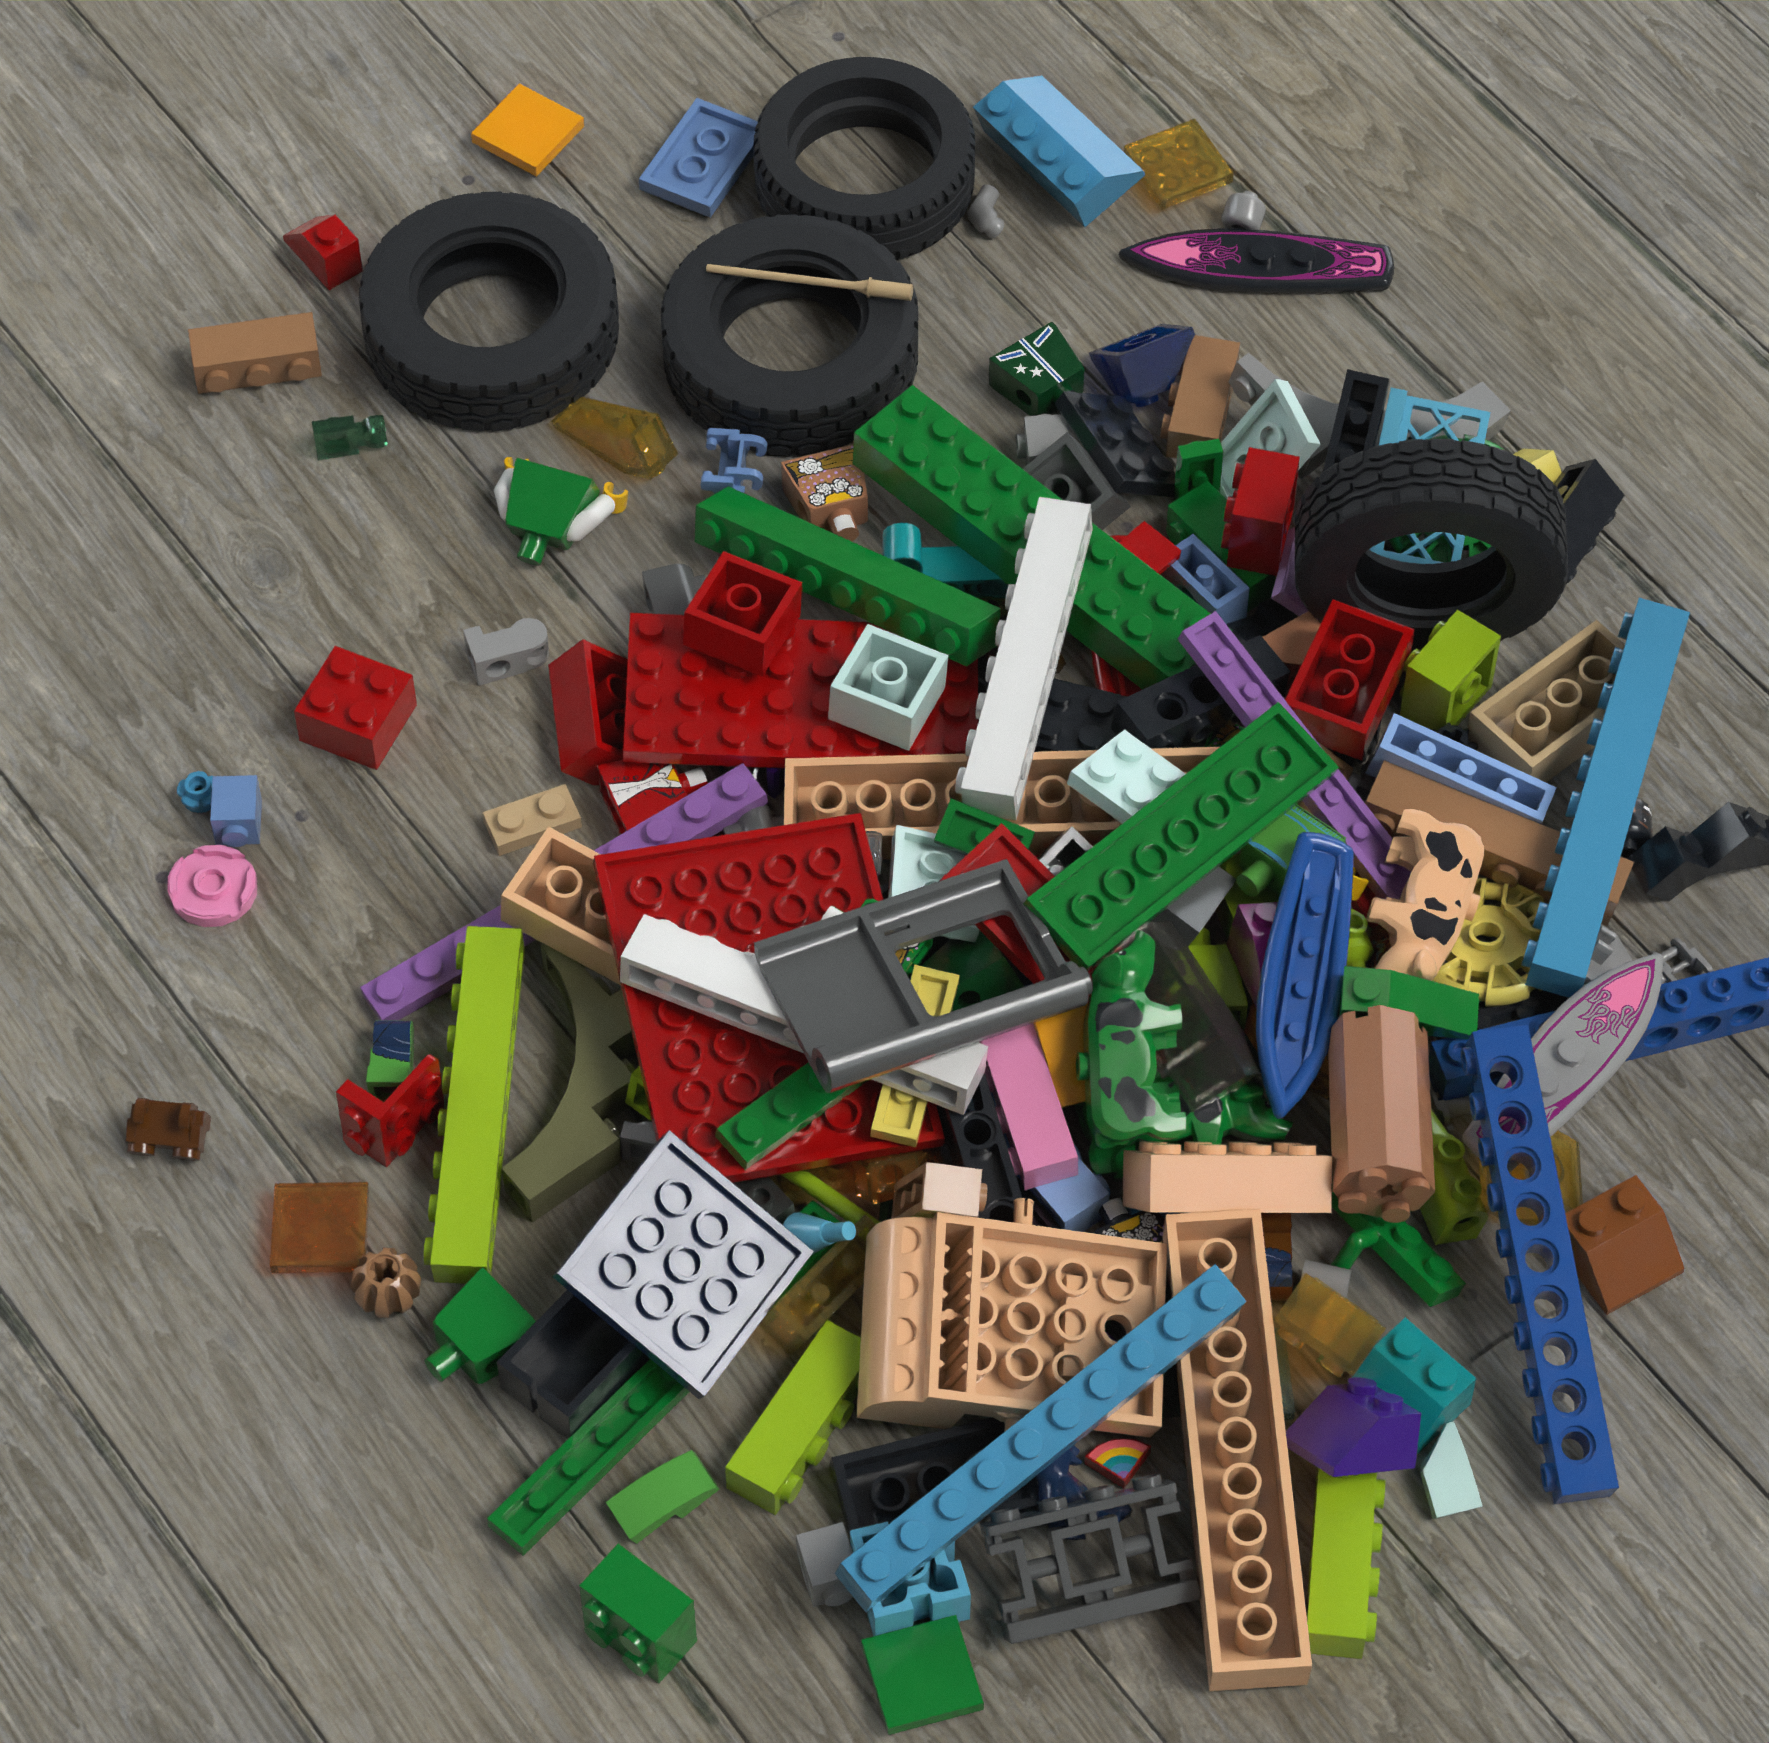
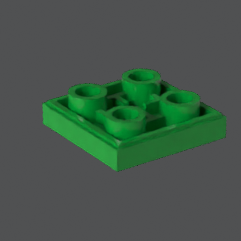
(922, 1674)

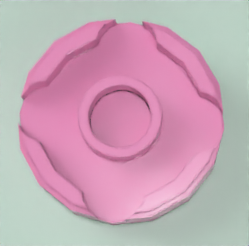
(212, 886)

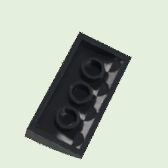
(891, 1477)

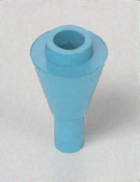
(818, 1232)

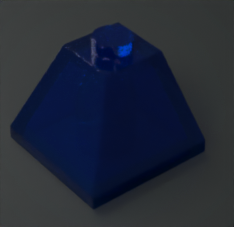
(1144, 362)

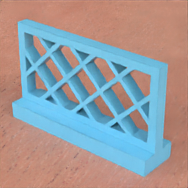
(1395, 429)

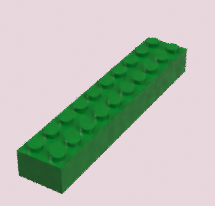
(982, 506)

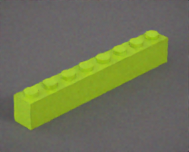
(477, 1104)

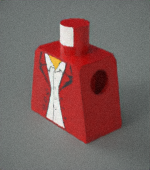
(643, 789)

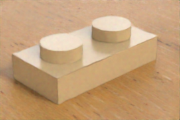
(527, 819)

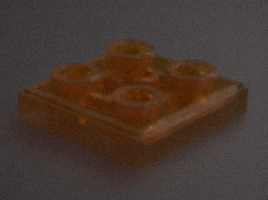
(319, 1227)

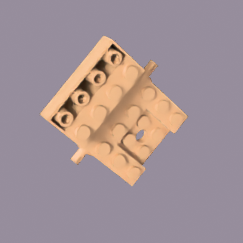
(997, 1317)

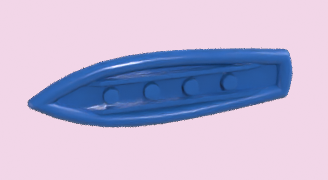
(1304, 968)

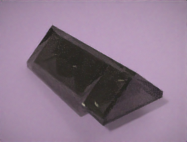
(1211, 1048)

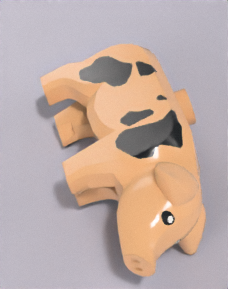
(1436, 896)

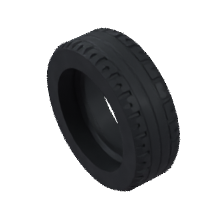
(869, 95)

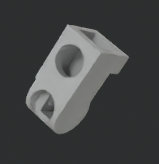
(506, 650)

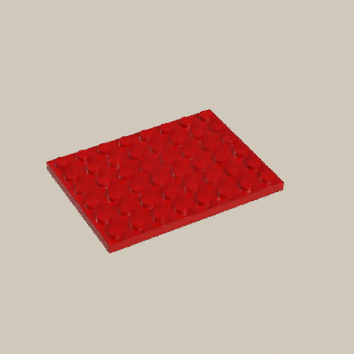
(741, 893)

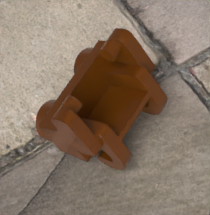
(167, 1127)

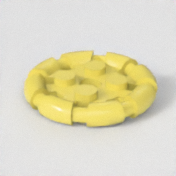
(1495, 960)

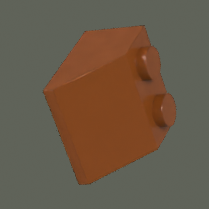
(1622, 1245)

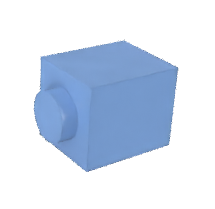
(236, 810)

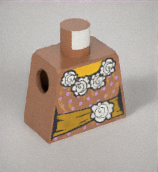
(827, 490)

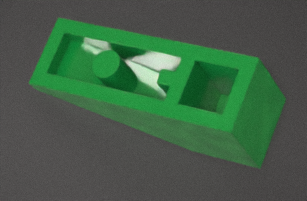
(1439, 1007)

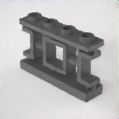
(1097, 1595)

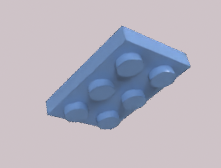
(701, 158)

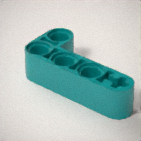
(947, 564)

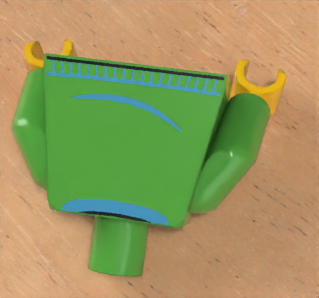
(1269, 854)

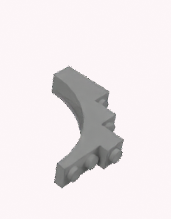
(1252, 379)

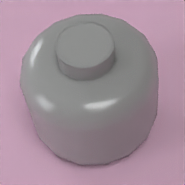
(1243, 211)

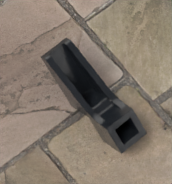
(1723, 843)

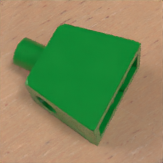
(477, 1330)

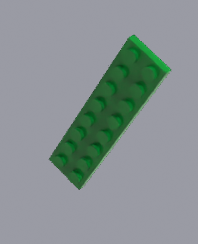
(1181, 837)

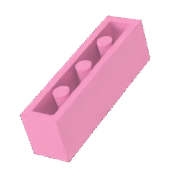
(1029, 1108)

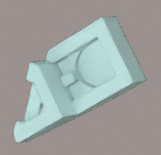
(1449, 1476)

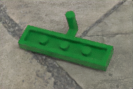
(1403, 1251)

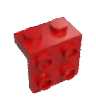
(390, 1126)

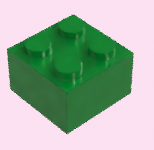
(637, 1614)

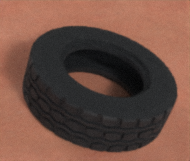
(496, 384)
(789, 409)
(1433, 489)

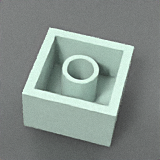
(887, 687)

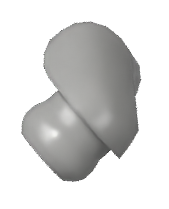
(982, 213)

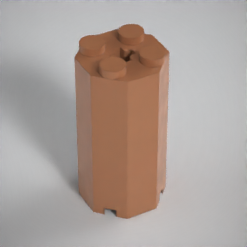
(1380, 1113)

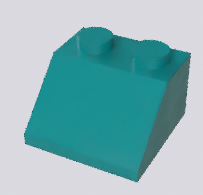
(1422, 1374)

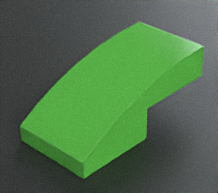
(662, 1493)

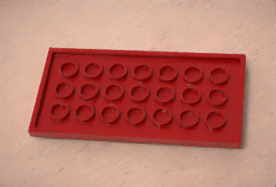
(717, 714)

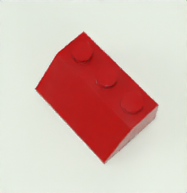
(588, 708)

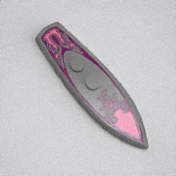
(1586, 1042)

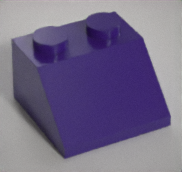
(1356, 1430)

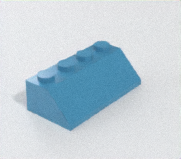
(1057, 146)

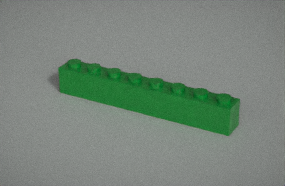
(849, 575)

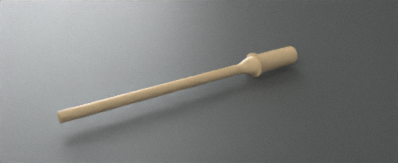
(868, 287)

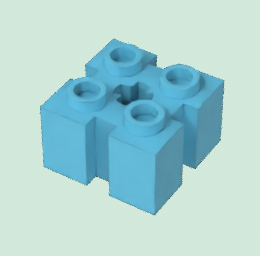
(931, 1592)

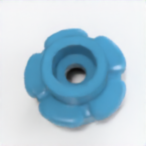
(196, 800)

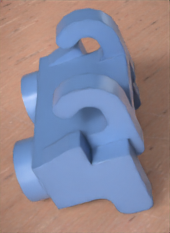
(733, 460)

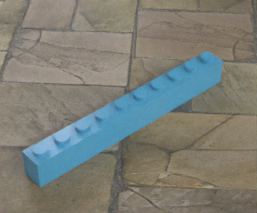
(1607, 798)
(1039, 1438)

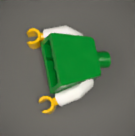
(551, 506)

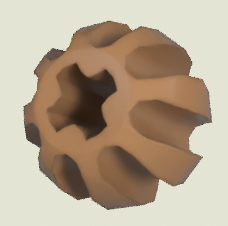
(385, 1282)

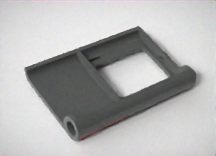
(856, 1002)

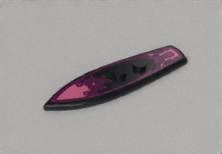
(1264, 261)

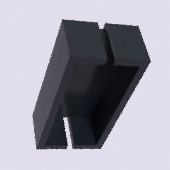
(568, 1365)

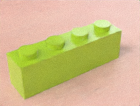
(798, 1421)
(1341, 1563)

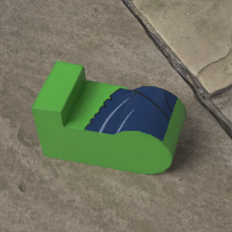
(391, 1056)

